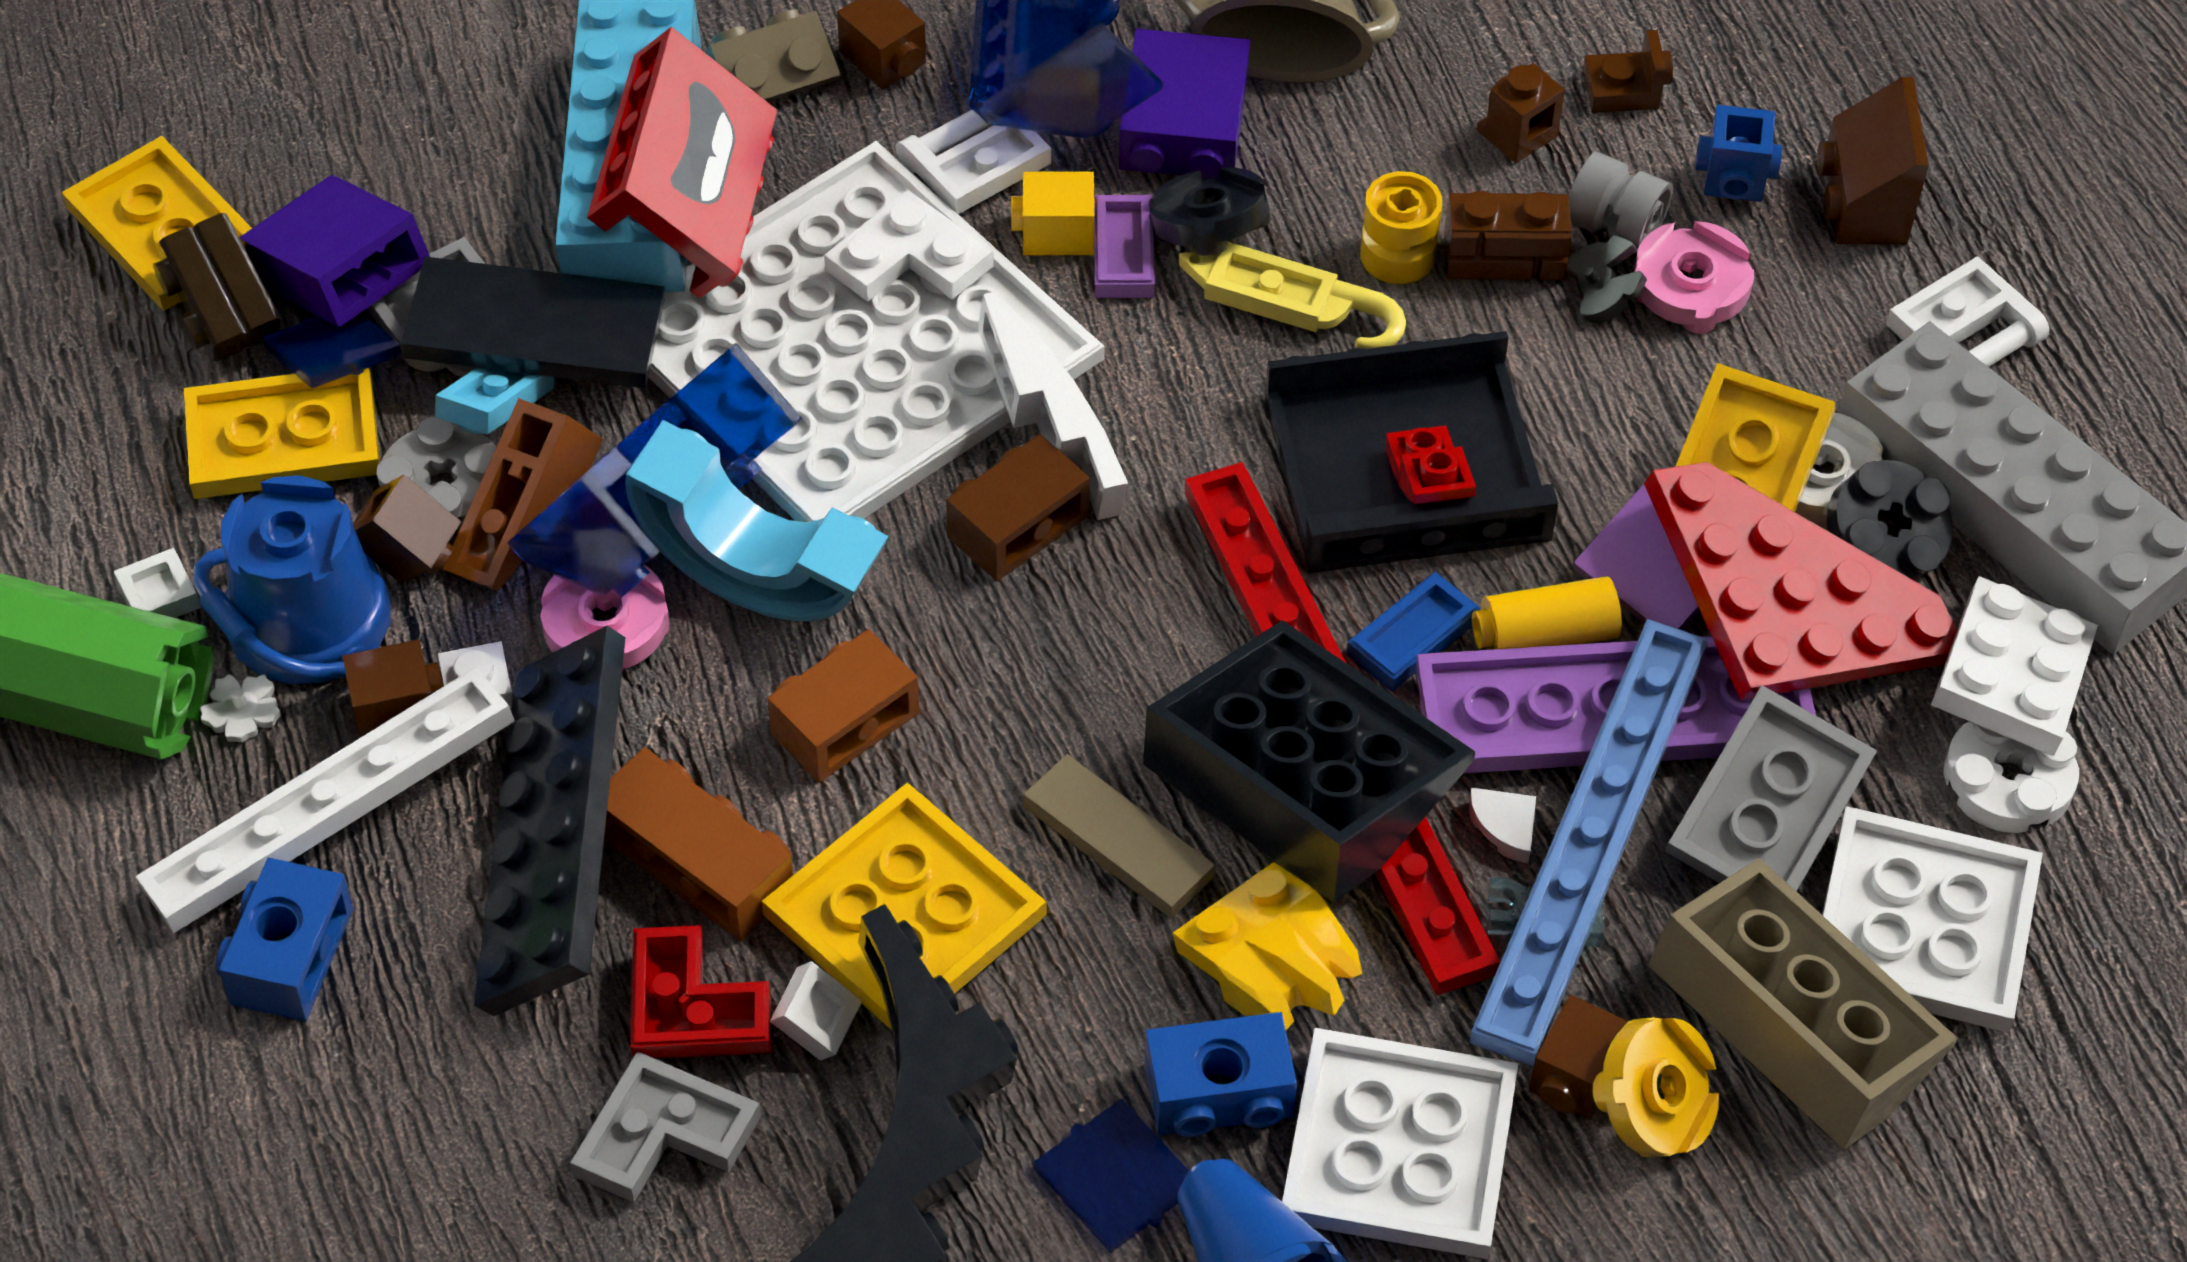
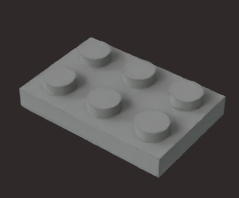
(1771, 793)

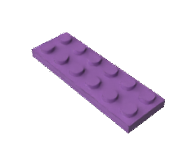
(1551, 701)

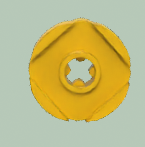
(1630, 1093)

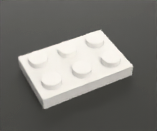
(2015, 665)

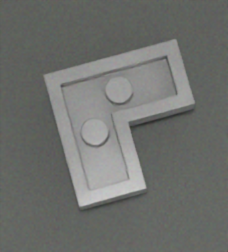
(660, 1109)

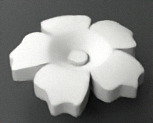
(241, 709)

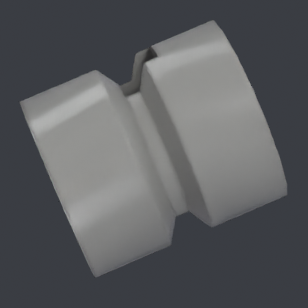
(1615, 201)

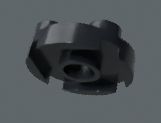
(1209, 210)
(1908, 493)

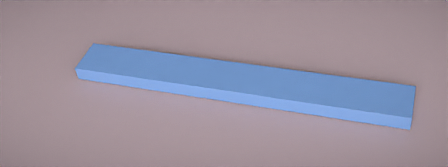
(1588, 844)

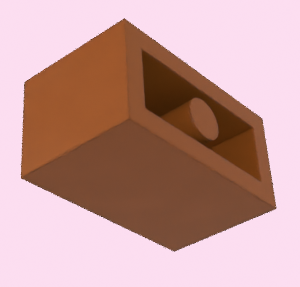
(843, 704)

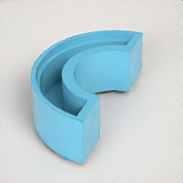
(735, 545)

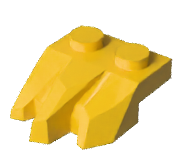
(1272, 946)

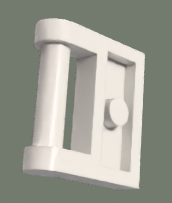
(976, 166)
(1968, 302)

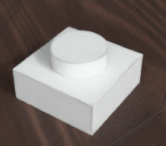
(158, 585)
(487, 658)
(816, 1010)

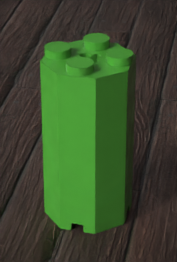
(100, 668)

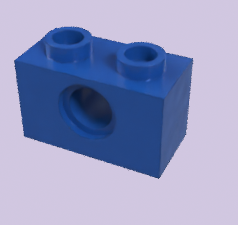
(285, 973)
(1244, 1048)

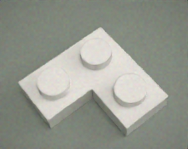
(905, 237)

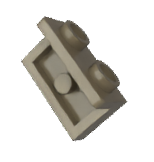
(778, 58)

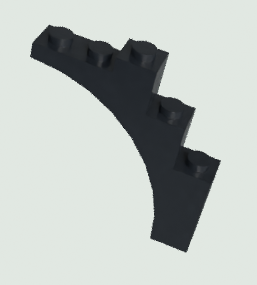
(941, 1069)

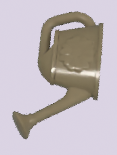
(1296, 37)

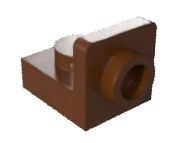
(1628, 79)

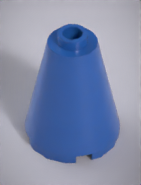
(1242, 1221)

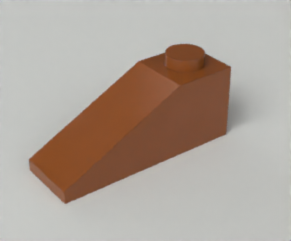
(530, 468)

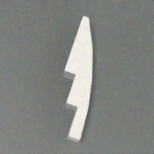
(1044, 393)

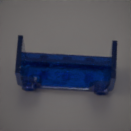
(1054, 67)
(591, 529)

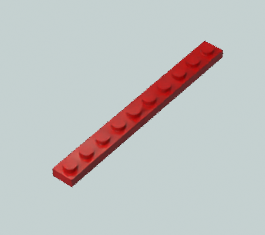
(1270, 590)

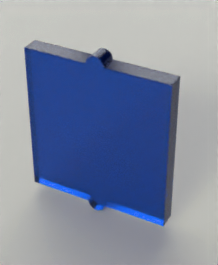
(324, 352)
(1114, 1175)

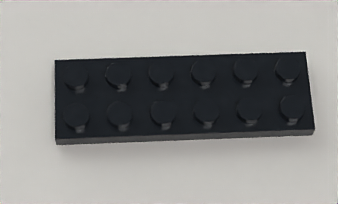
(551, 823)

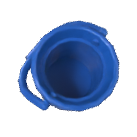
(294, 583)

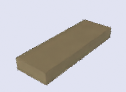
(1119, 836)

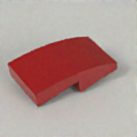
(1429, 465)

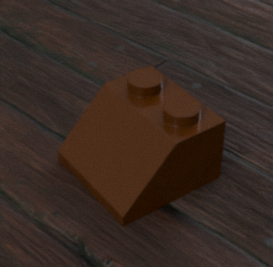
(1875, 167)

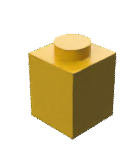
(1055, 213)

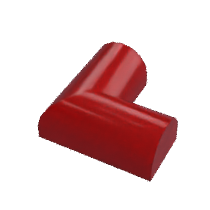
(680, 1015)

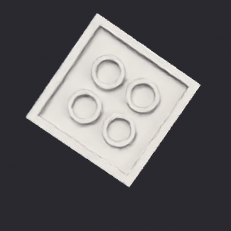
(1936, 912)
(1401, 1142)

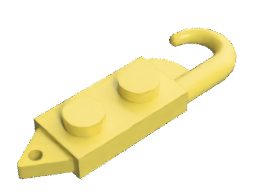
(1290, 292)

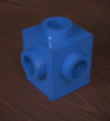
(1739, 153)

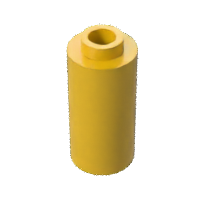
(1549, 616)

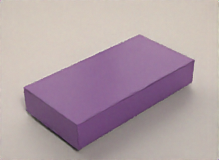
(1123, 246)

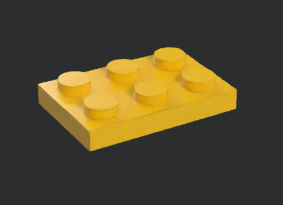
(141, 202)
(279, 429)
(1759, 433)

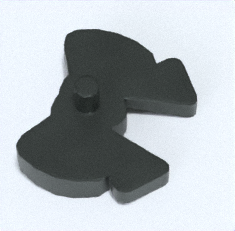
(1603, 291)

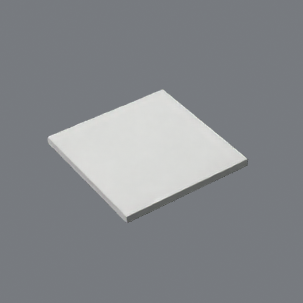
(879, 382)

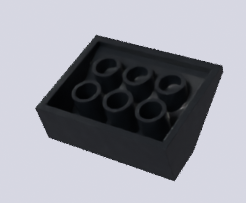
(1303, 757)

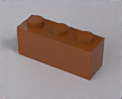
(694, 842)

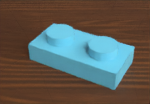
(487, 398)

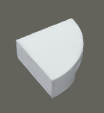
(1504, 820)

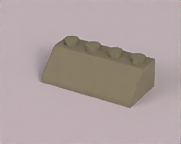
(1800, 1001)

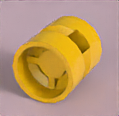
(1400, 227)

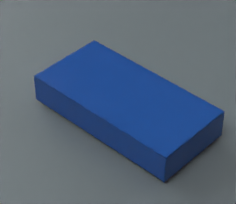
(1418, 623)

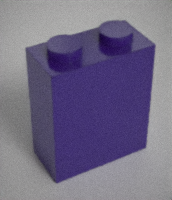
(1198, 111)
(335, 250)

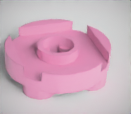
(1690, 301)
(640, 615)

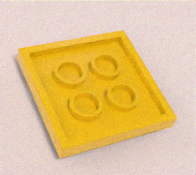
(926, 873)

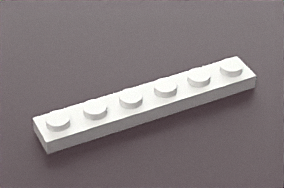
(325, 798)

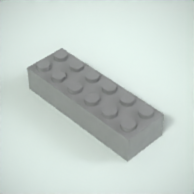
(2025, 485)

